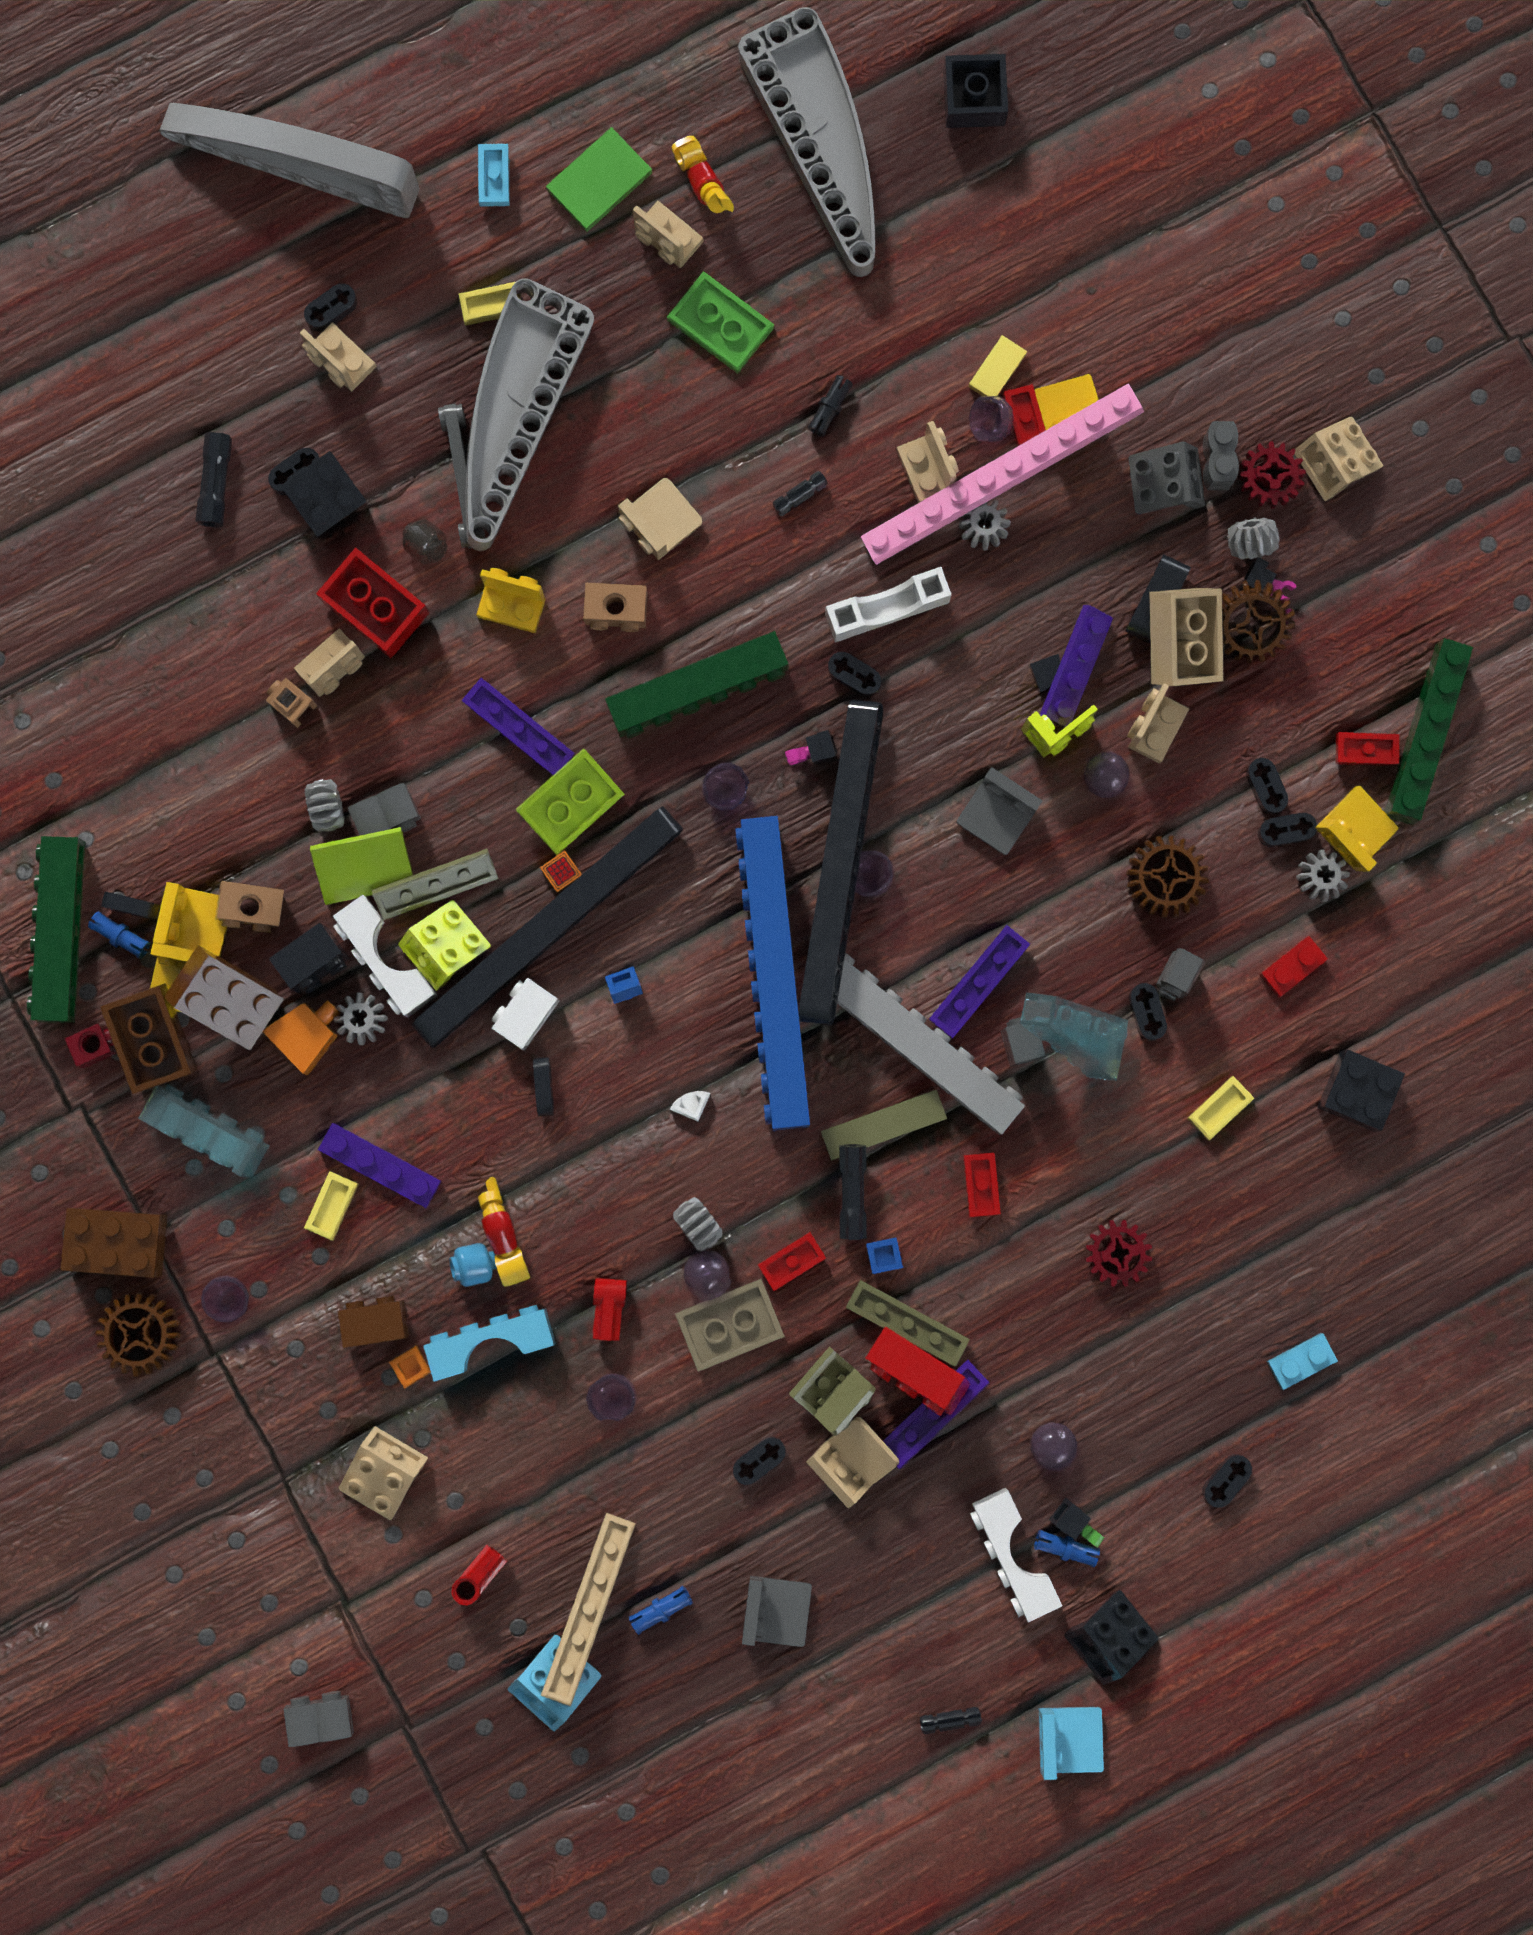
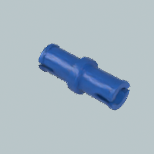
(119, 935)
(1066, 1548)
(660, 1610)

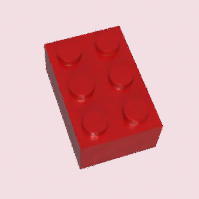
(373, 603)
(917, 1372)

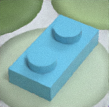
(493, 175)
(1302, 1361)

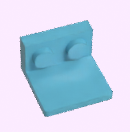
(530, 1684)
(1070, 1740)

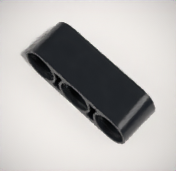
(1168, 576)

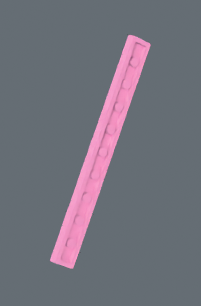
(1002, 473)

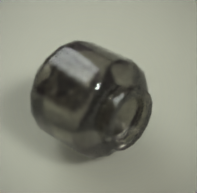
(424, 541)

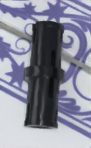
(830, 405)

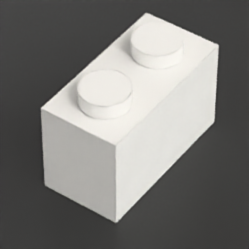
(524, 1013)

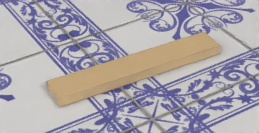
(588, 1610)

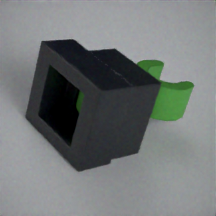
(1074, 1522)

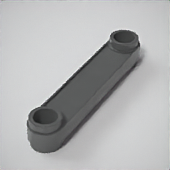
(453, 420)

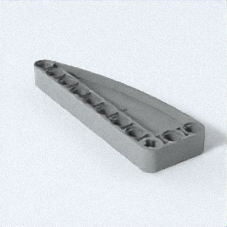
(822, 107)
(298, 156)
(512, 377)

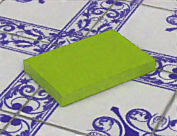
(570, 801)
(360, 864)

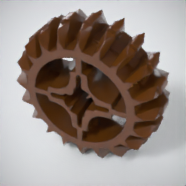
(1258, 646)
(1165, 890)
(130, 1344)

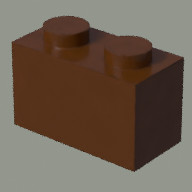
(372, 1323)

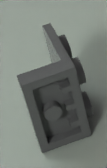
(1166, 478)
(998, 811)
(776, 1611)

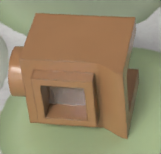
(289, 700)

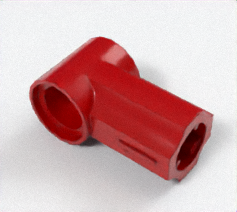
(608, 1302)
(479, 1573)

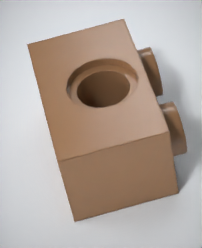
(600, 596)
(267, 901)

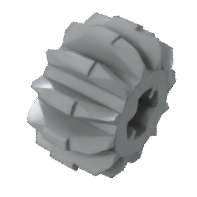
(996, 528)
(1253, 538)
(324, 805)
(1329, 868)
(350, 1017)
(697, 1224)

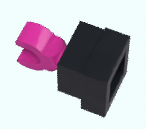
(1259, 572)
(820, 749)

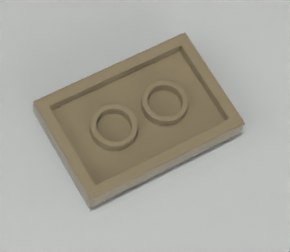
(729, 1325)

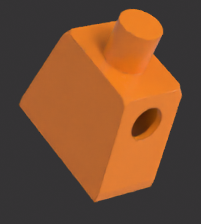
(304, 1034)

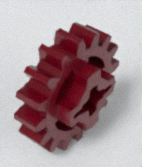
(1284, 473)
(1114, 1238)

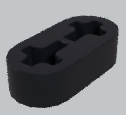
(326, 302)
(289, 466)
(857, 667)
(1273, 782)
(1289, 836)
(130, 906)
(1155, 1010)
(543, 1086)
(763, 1466)
(1232, 1486)

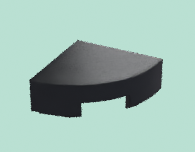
(1044, 672)

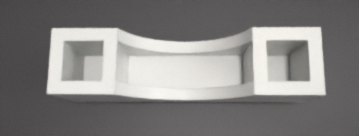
(874, 611)
(362, 926)
(1032, 1591)

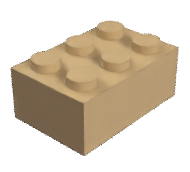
(1186, 636)

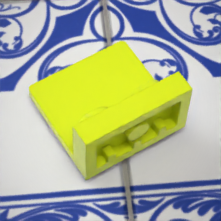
(1041, 734)
(443, 944)

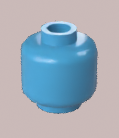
(472, 1264)

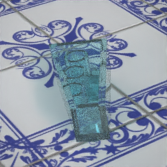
(1079, 1032)
(204, 1130)

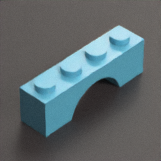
(450, 1355)

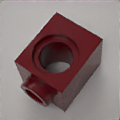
(79, 1049)

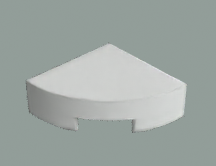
(691, 1104)

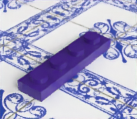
(1076, 666)
(517, 727)
(979, 981)
(379, 1165)
(924, 1424)

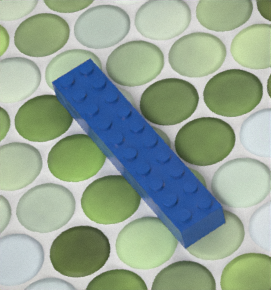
(774, 972)

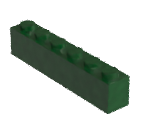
(697, 684)
(1428, 731)
(57, 929)

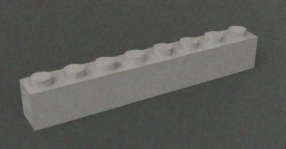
(927, 1049)

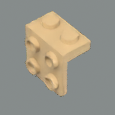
(660, 518)
(853, 1461)

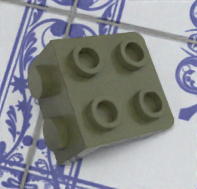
(833, 1391)

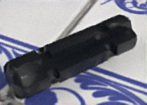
(800, 493)
(950, 1720)

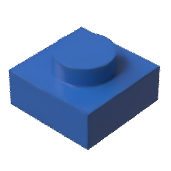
(624, 985)
(884, 1255)

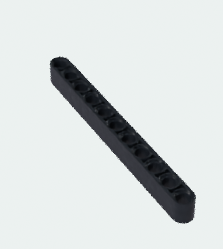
(841, 863)
(547, 927)

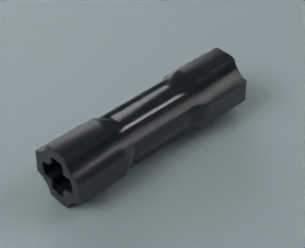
(216, 459)
(852, 1215)

